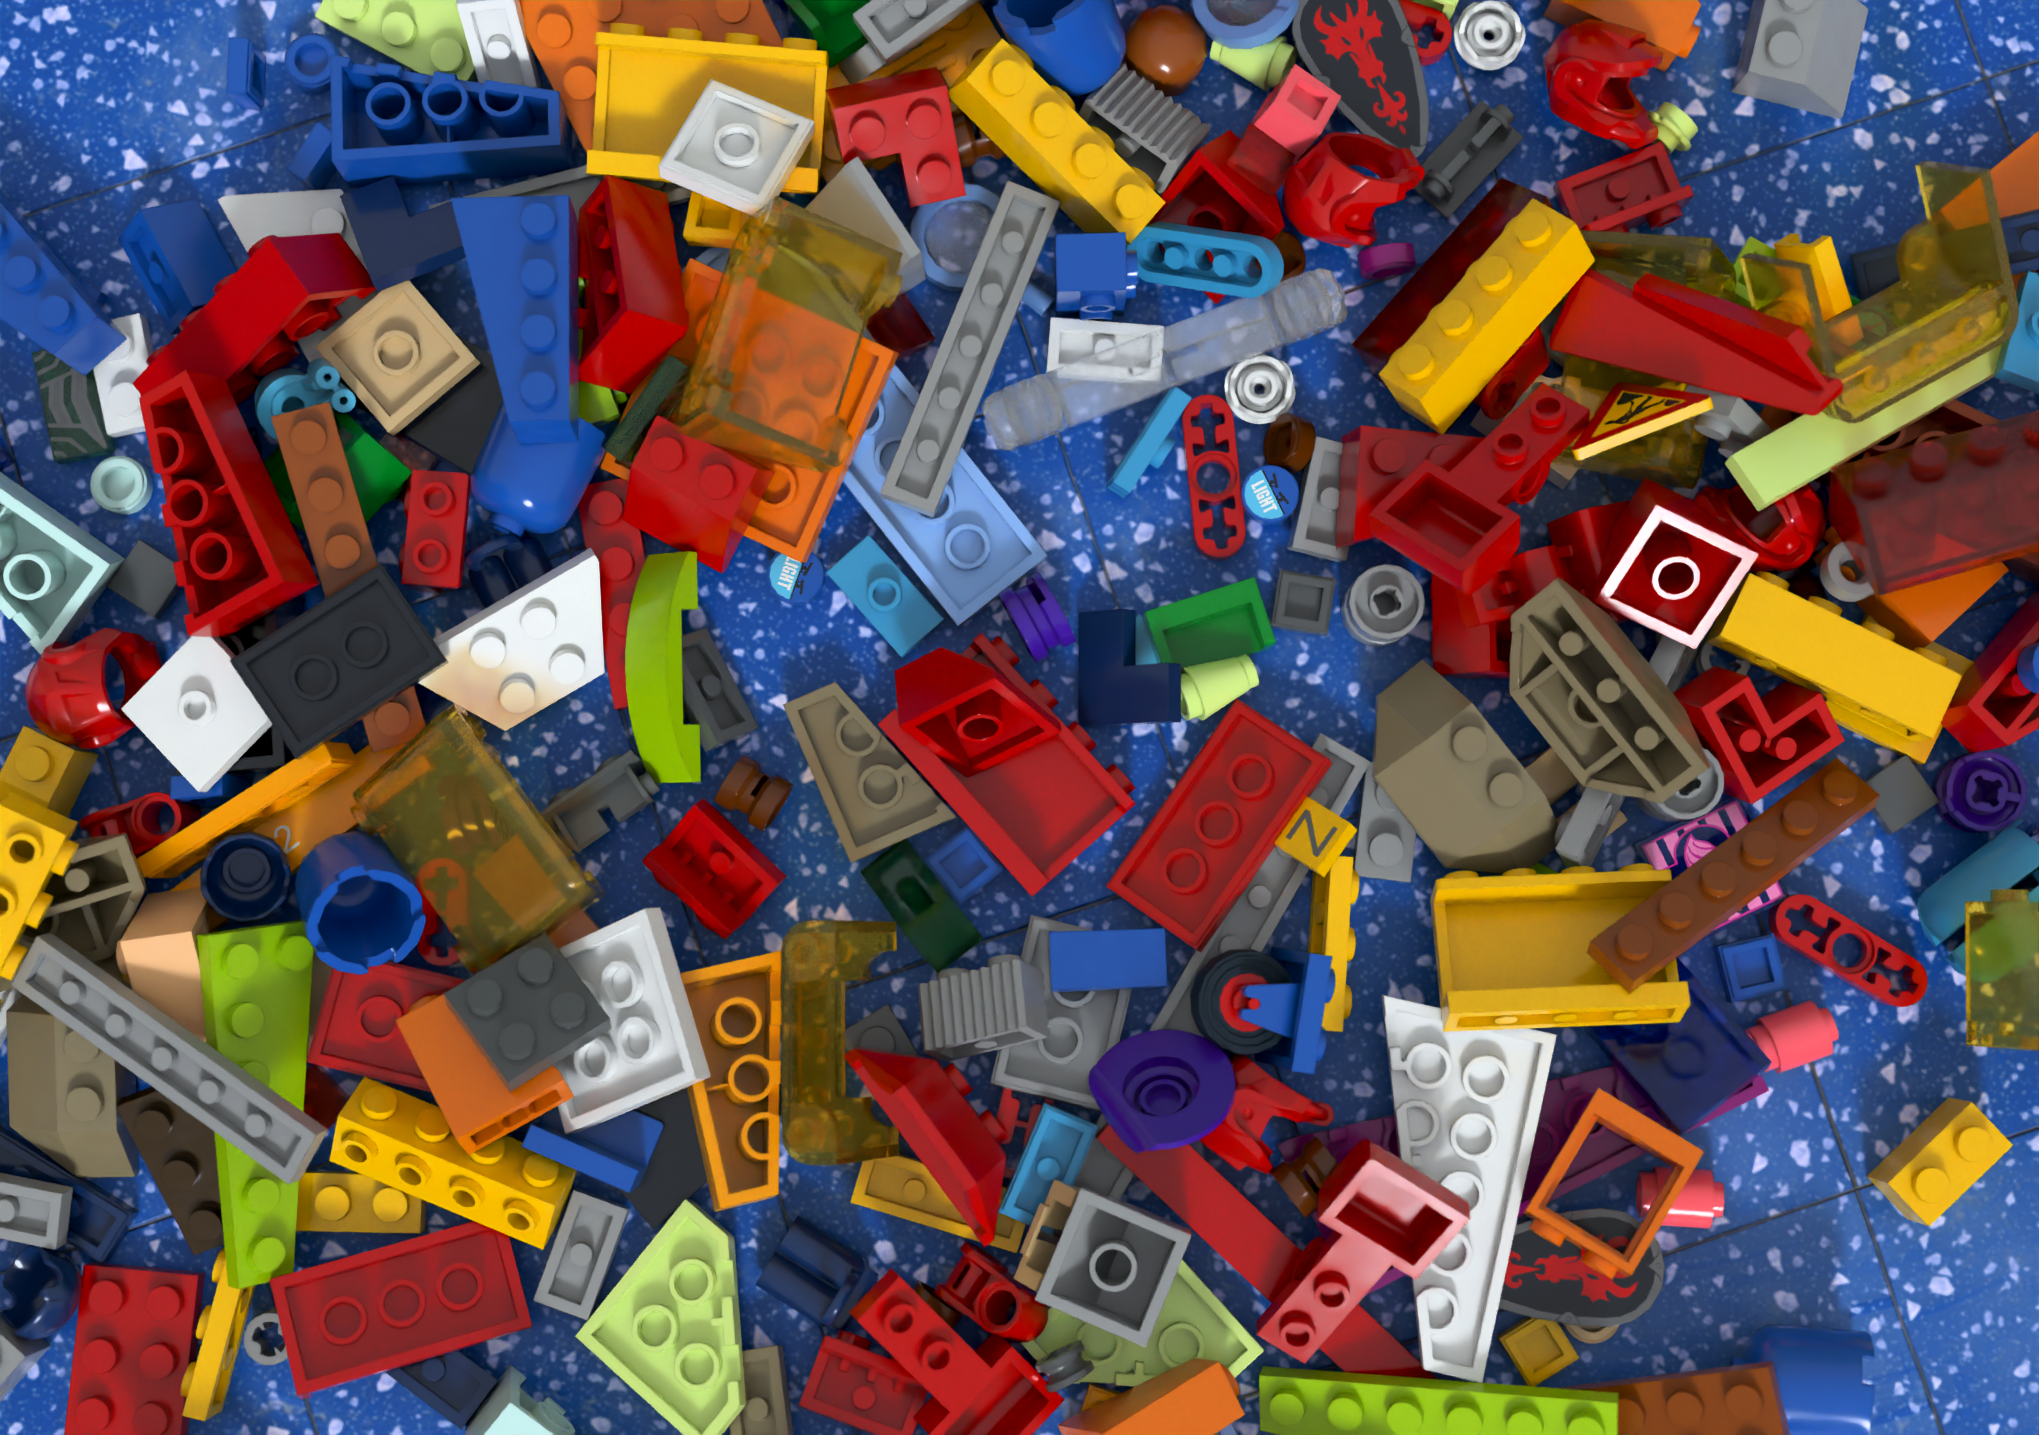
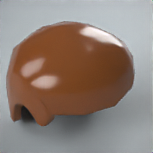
(1166, 48)

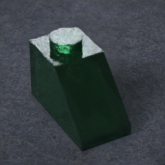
(921, 905)

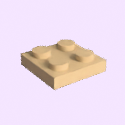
(398, 355)

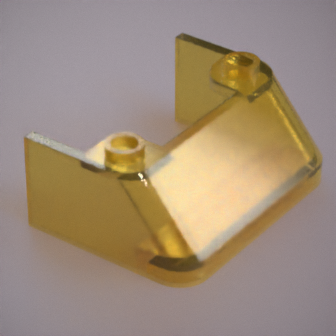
(1942, 314)

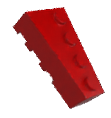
(262, 311)
(224, 512)

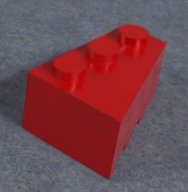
(631, 284)
(1377, 462)
(1990, 700)

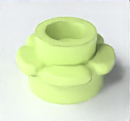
(1673, 126)

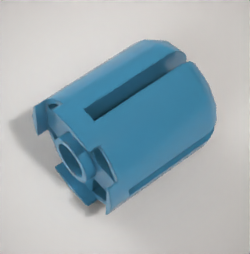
(1996, 865)

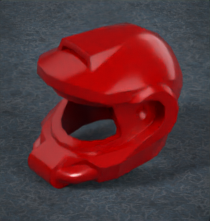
(1591, 79)
(1338, 203)
(1780, 532)
(69, 689)
(1255, 1102)

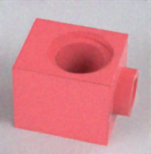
(1296, 111)

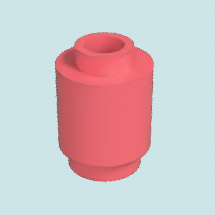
(1795, 1035)
(1696, 1203)

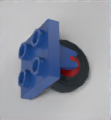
(1265, 1005)

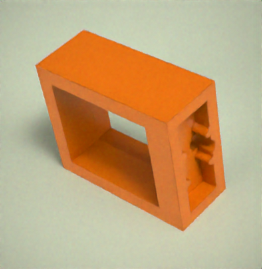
(1644, 1134)

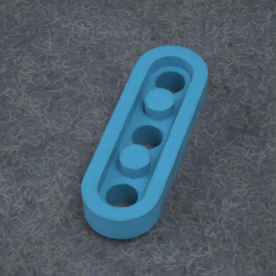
(1188, 266)

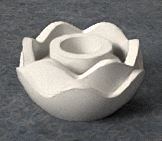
(1494, 18)
(1263, 371)

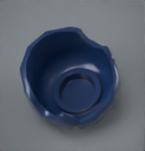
(245, 876)
(44, 1292)

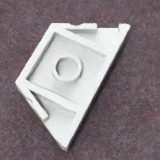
(296, 215)
(526, 646)

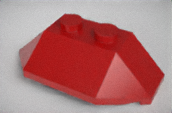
(941, 1128)

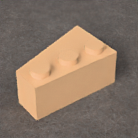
(163, 956)

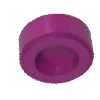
(1386, 261)

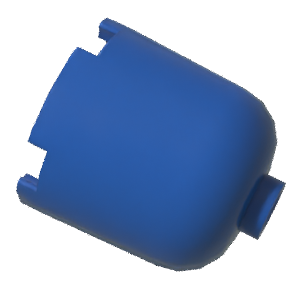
(1069, 41)
(533, 483)
(358, 903)
(1817, 1376)

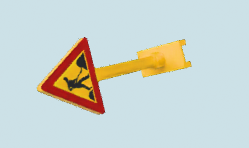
(1641, 409)

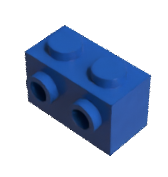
(1094, 275)

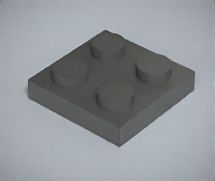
(527, 1011)

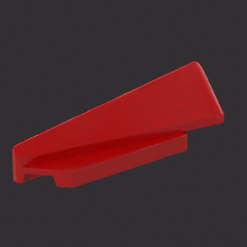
(1692, 341)

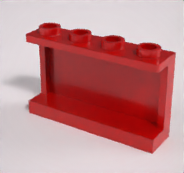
(1036, 805)

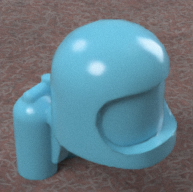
(293, 390)

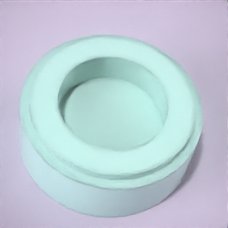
(121, 485)

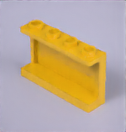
(654, 82)
(1519, 948)

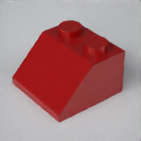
(693, 493)
(1463, 652)

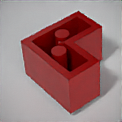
(905, 118)
(1756, 737)

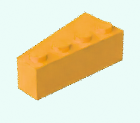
(738, 1106)

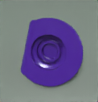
(1163, 1089)

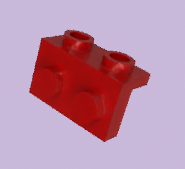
(1625, 193)
(435, 531)
(714, 870)
(862, 1388)

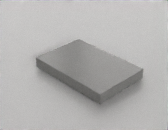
(1080, 1028)

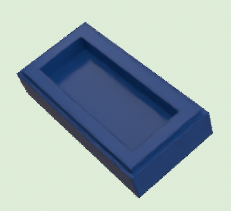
(1107, 960)

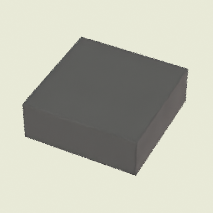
(146, 579)
(1302, 603)
(1901, 792)

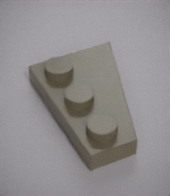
(860, 775)

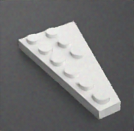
(1470, 1123)

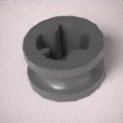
(1064, 1366)

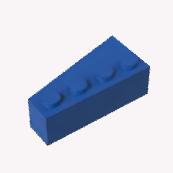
(441, 126)
(527, 294)
(47, 300)

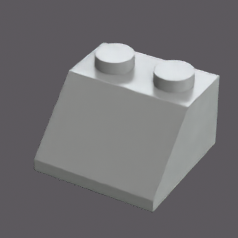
(1801, 53)
(859, 205)
(1114, 1265)

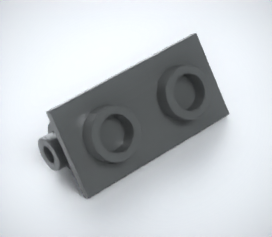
(1467, 157)
(618, 785)

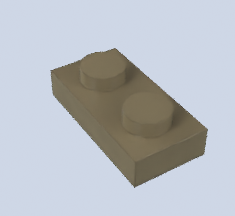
(766, 1394)

